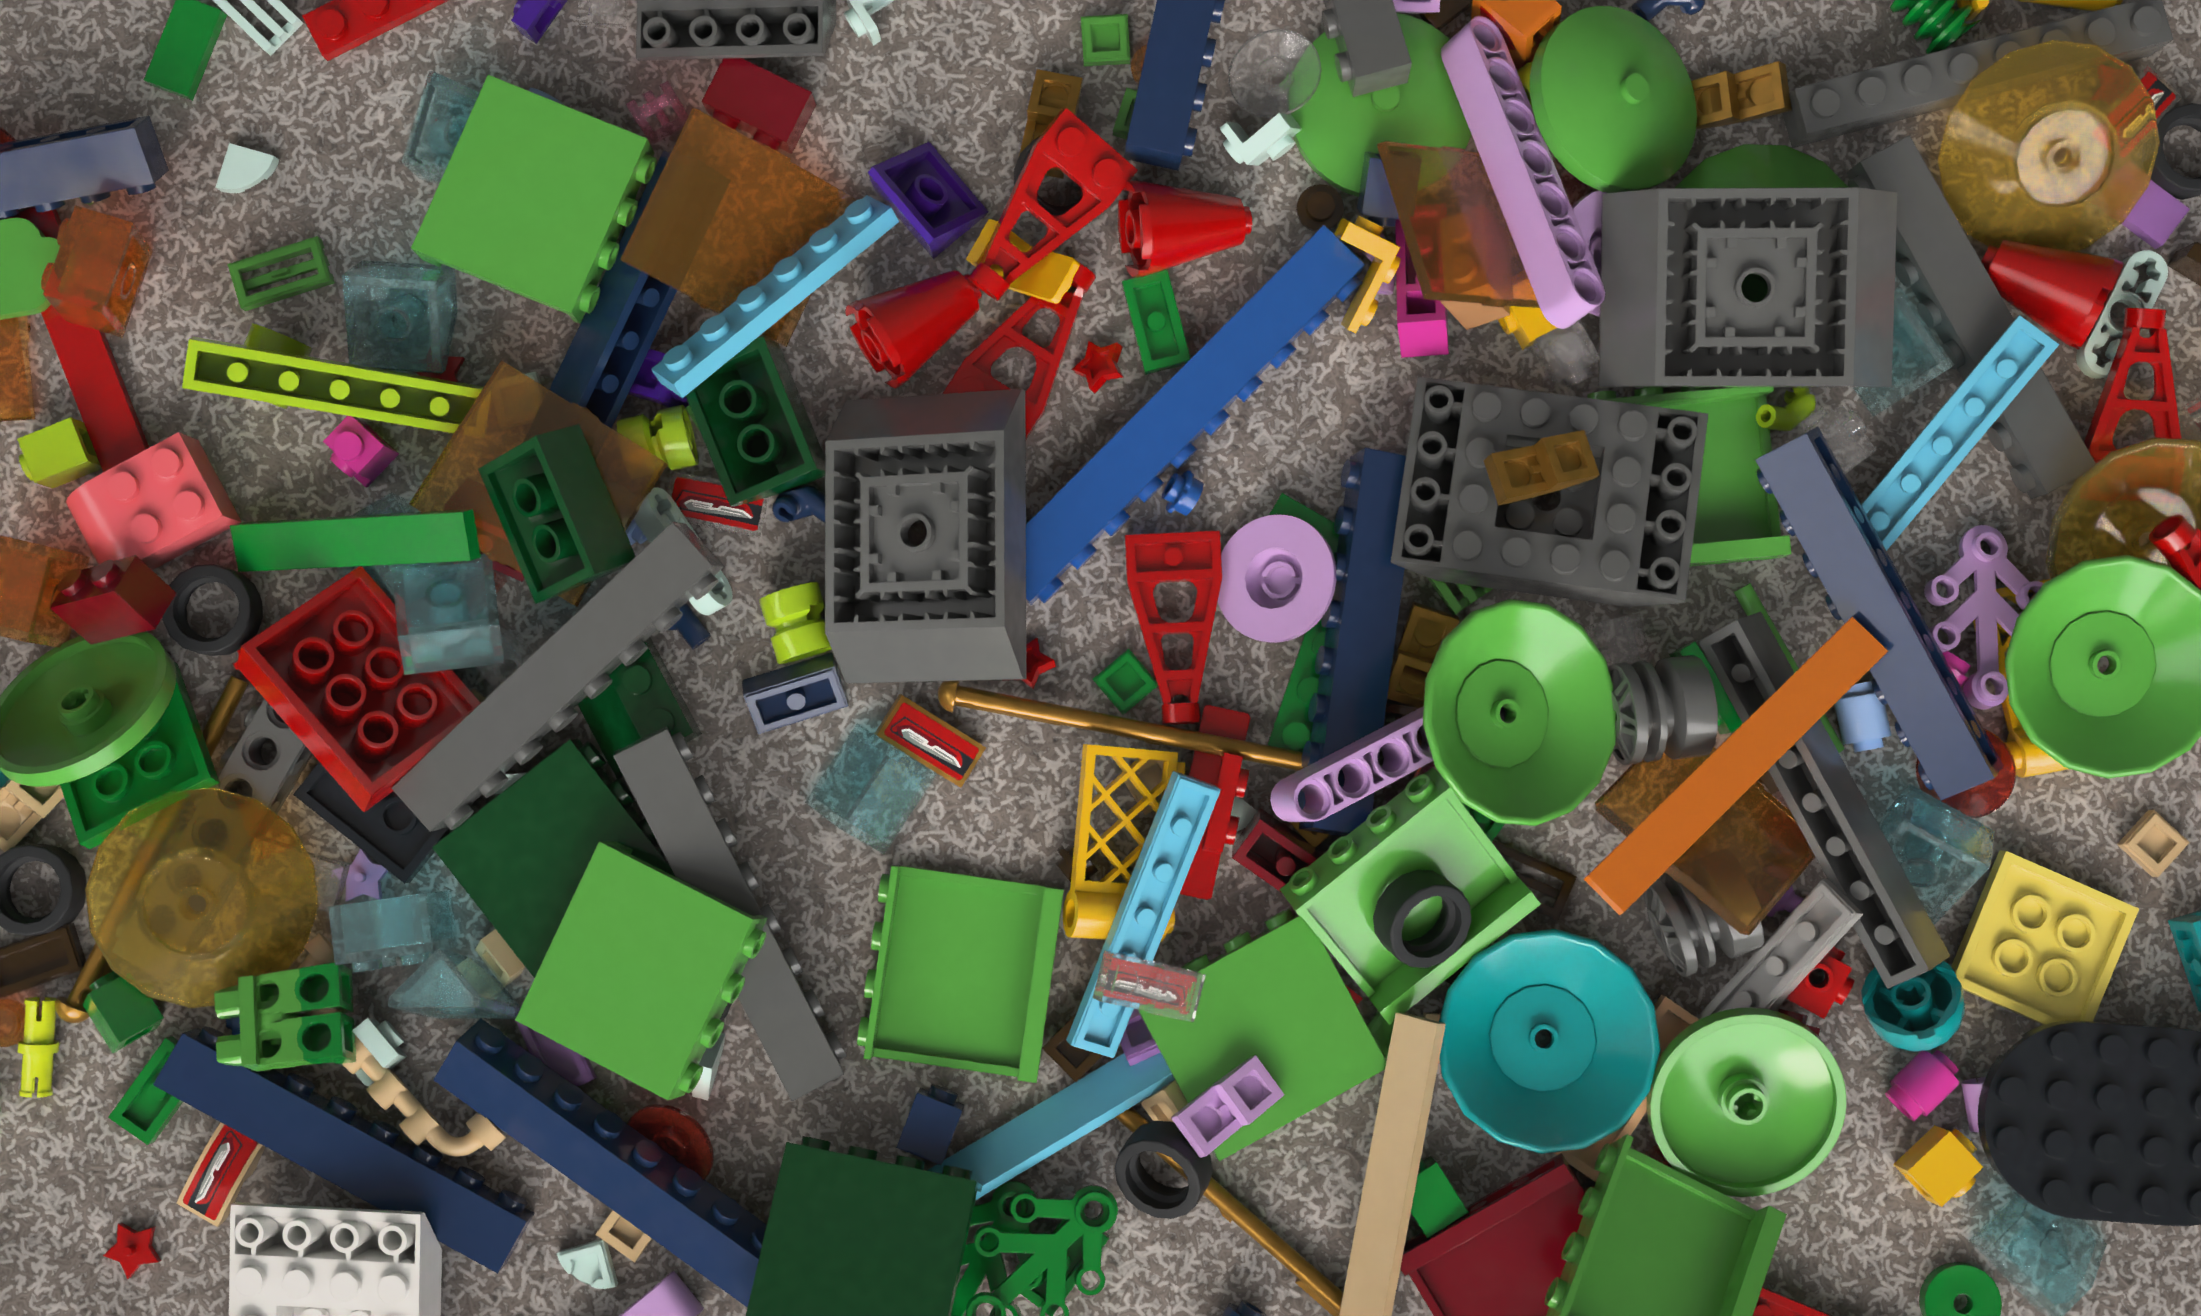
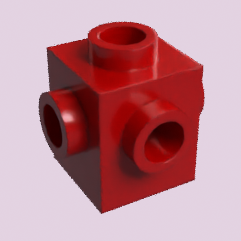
(1832, 988)

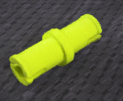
(38, 1047)

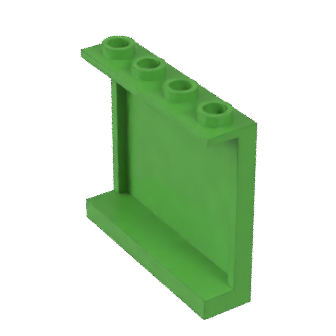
(535, 198)
(1733, 510)
(1414, 831)
(641, 972)
(961, 972)
(1277, 1002)
(1661, 1245)

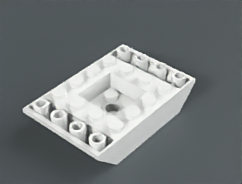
(332, 1262)

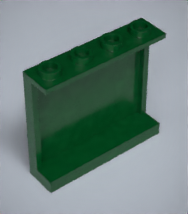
(535, 841)
(862, 1235)

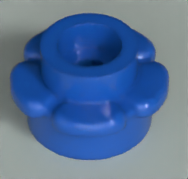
(1182, 492)

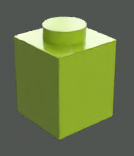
(58, 453)

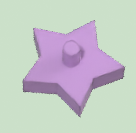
(364, 877)

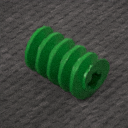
(1937, 21)

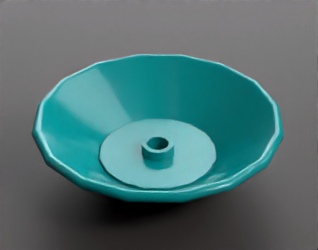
(1598, 1050)

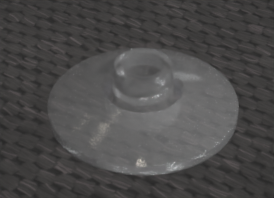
(1269, 56)

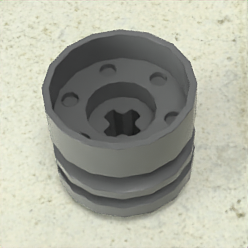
(1663, 709)
(1689, 928)

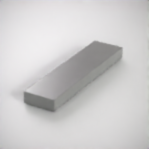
(1789, 952)

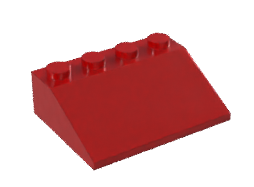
(344, 691)

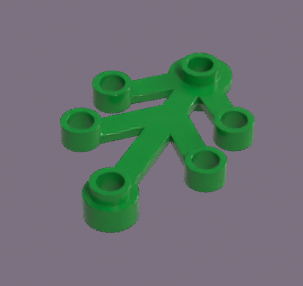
(1049, 1249)
(994, 1266)

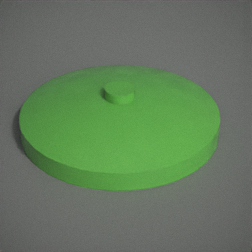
(1613, 100)
(1344, 127)
(82, 707)
(1746, 1101)

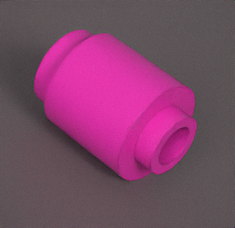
(1923, 1084)

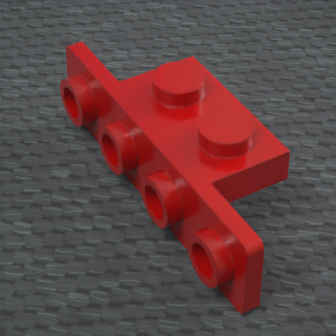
(1232, 780)

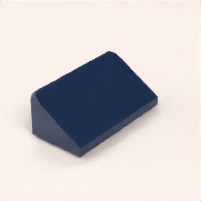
(794, 693)

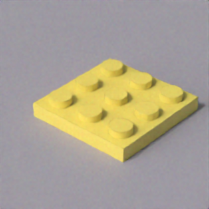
(2042, 942)

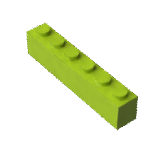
(326, 385)

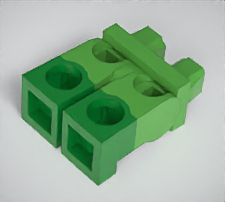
(270, 1020)

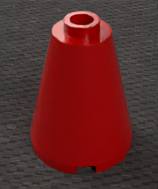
(1177, 225)
(2053, 285)
(912, 322)

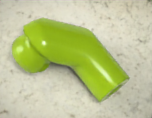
(1799, 406)

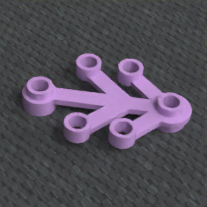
(1983, 606)

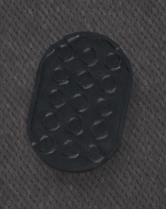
(2099, 1121)

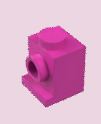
(359, 450)

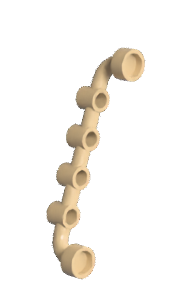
(390, 1090)

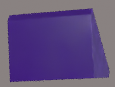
(927, 197)

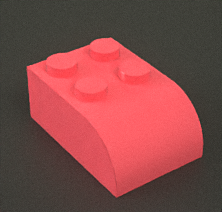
(153, 504)

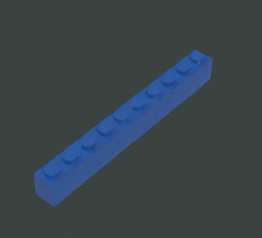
(1185, 408)

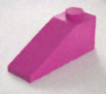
(1419, 320)

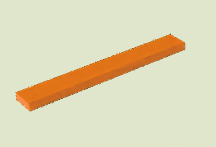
(1735, 766)

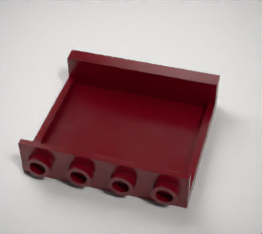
(1502, 1249)

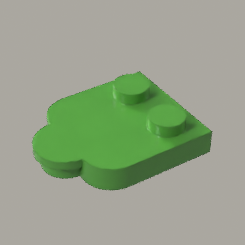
(22, 264)

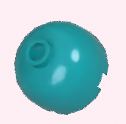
(1917, 1011)

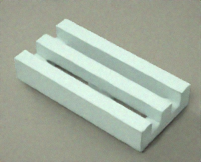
(281, 34)

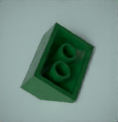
(756, 425)
(557, 512)
(637, 704)

